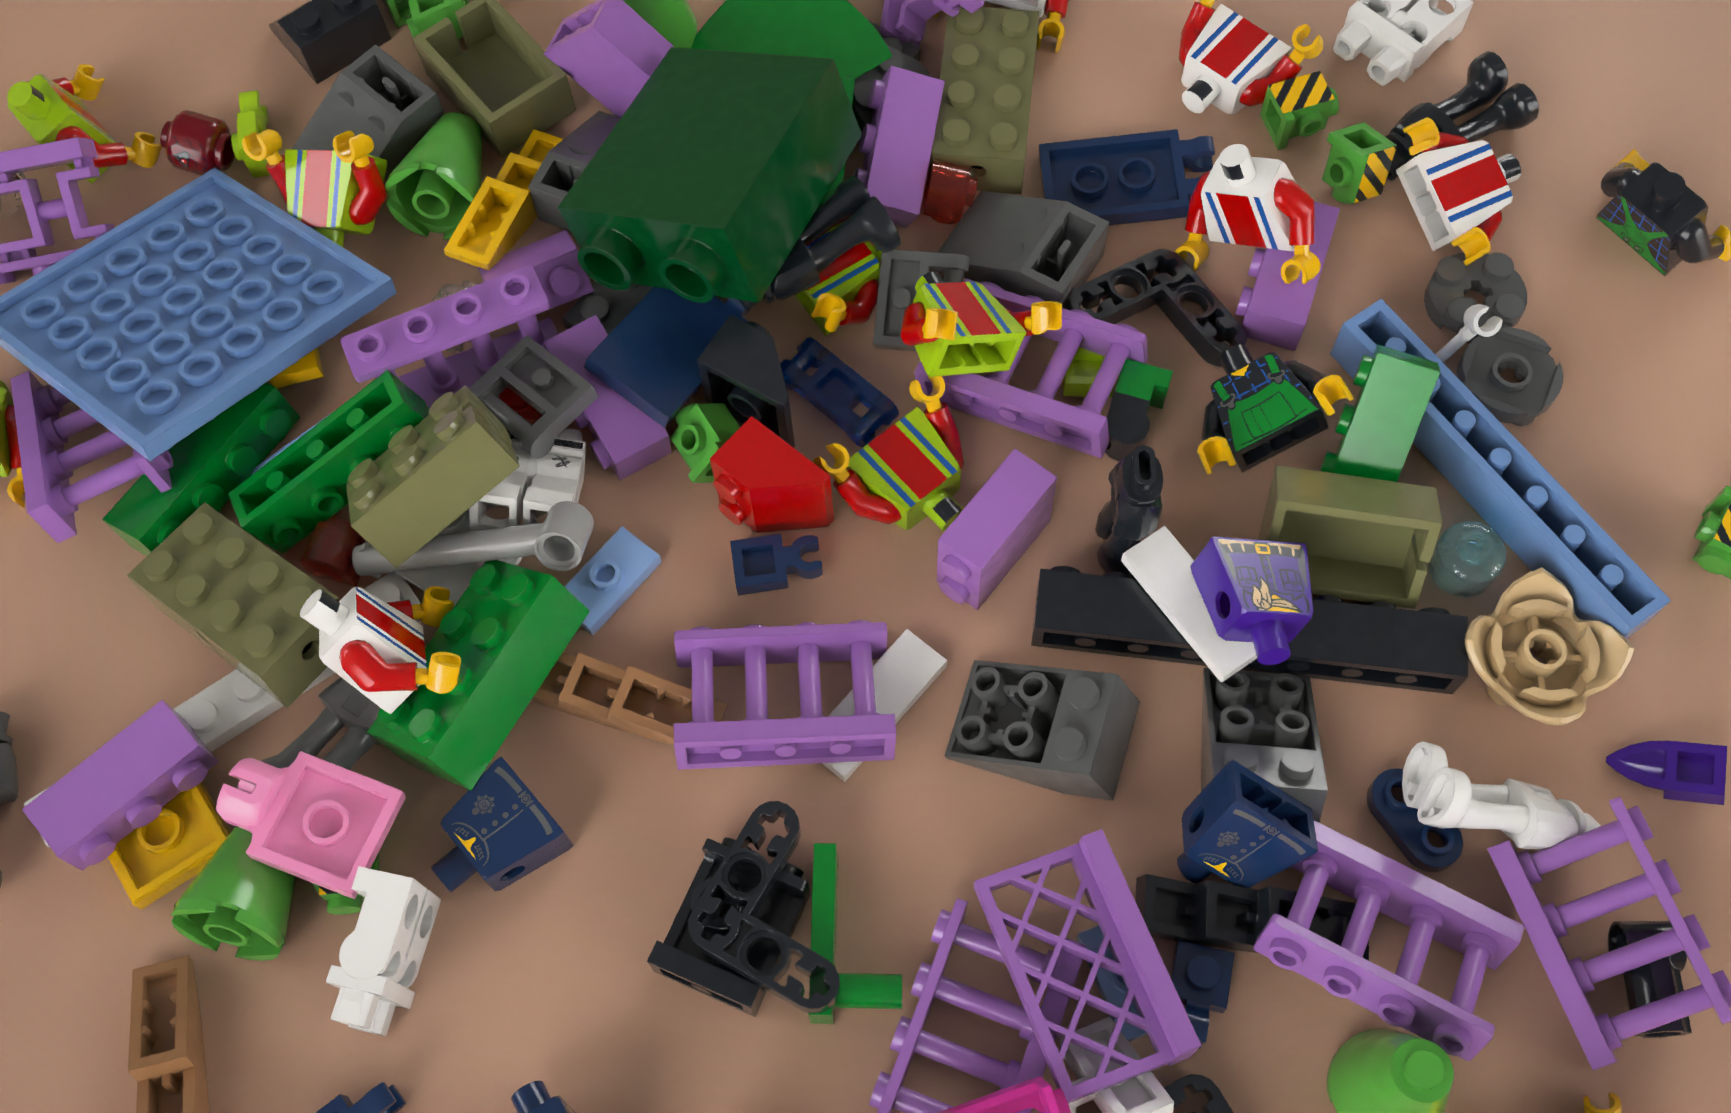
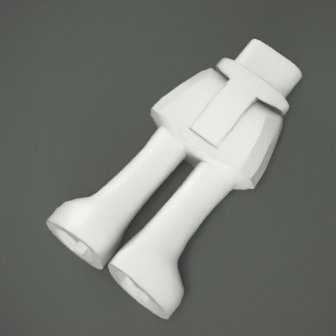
(1516, 808)

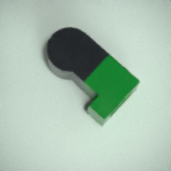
(1127, 418)

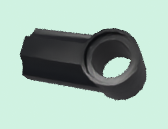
(1654, 979)

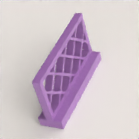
(1131, 947)

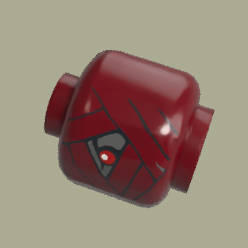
(197, 142)

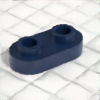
(1405, 829)

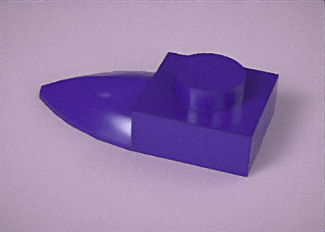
(1678, 768)

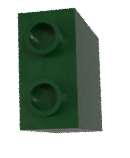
(712, 173)

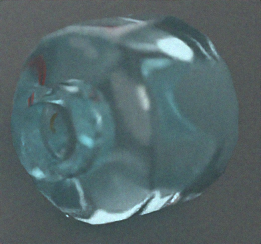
(1467, 559)

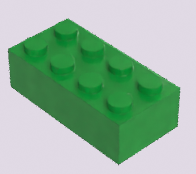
(508, 638)

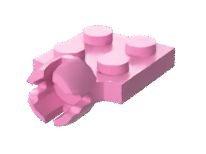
(311, 818)

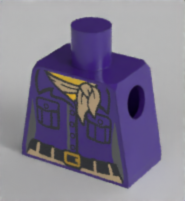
(1256, 592)

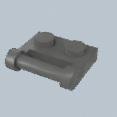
(897, 290)
(544, 385)

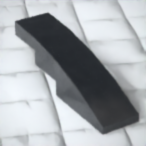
(1226, 913)

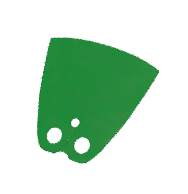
(797, 29)

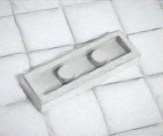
(1166, 575)
(899, 682)

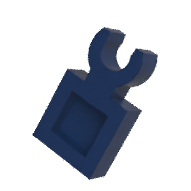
(763, 562)

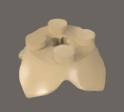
(1578, 653)

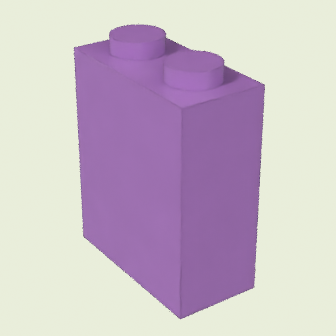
(608, 52)
(995, 529)

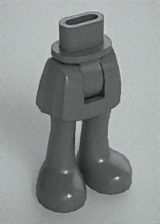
(345, 708)

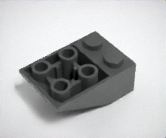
(378, 100)
(565, 164)
(1029, 244)
(1046, 726)
(1266, 727)

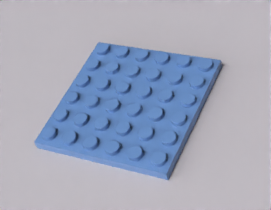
(185, 310)

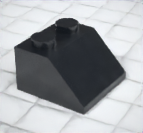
(330, 34)
(746, 375)

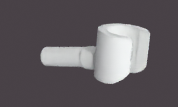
(1470, 330)

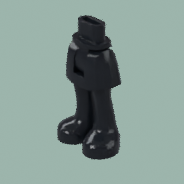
(1485, 84)
(864, 222)
(1132, 509)

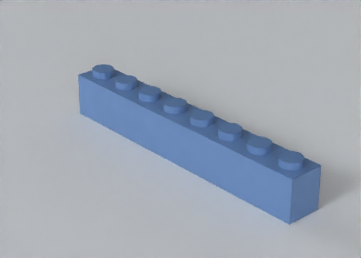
(1510, 485)

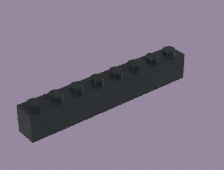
(1339, 643)

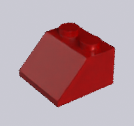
(770, 482)

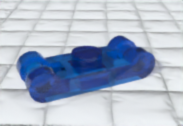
(837, 390)

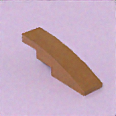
(619, 697)
(167, 1039)

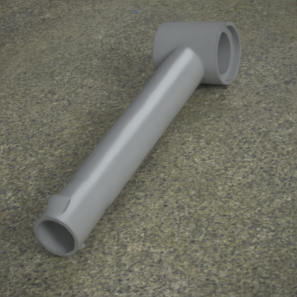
(555, 542)

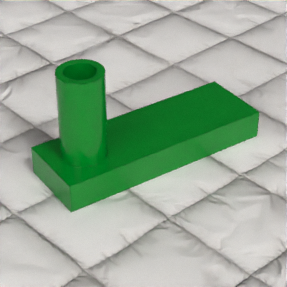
(857, 989)

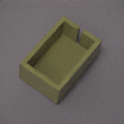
(500, 78)
(429, 475)
(1356, 532)

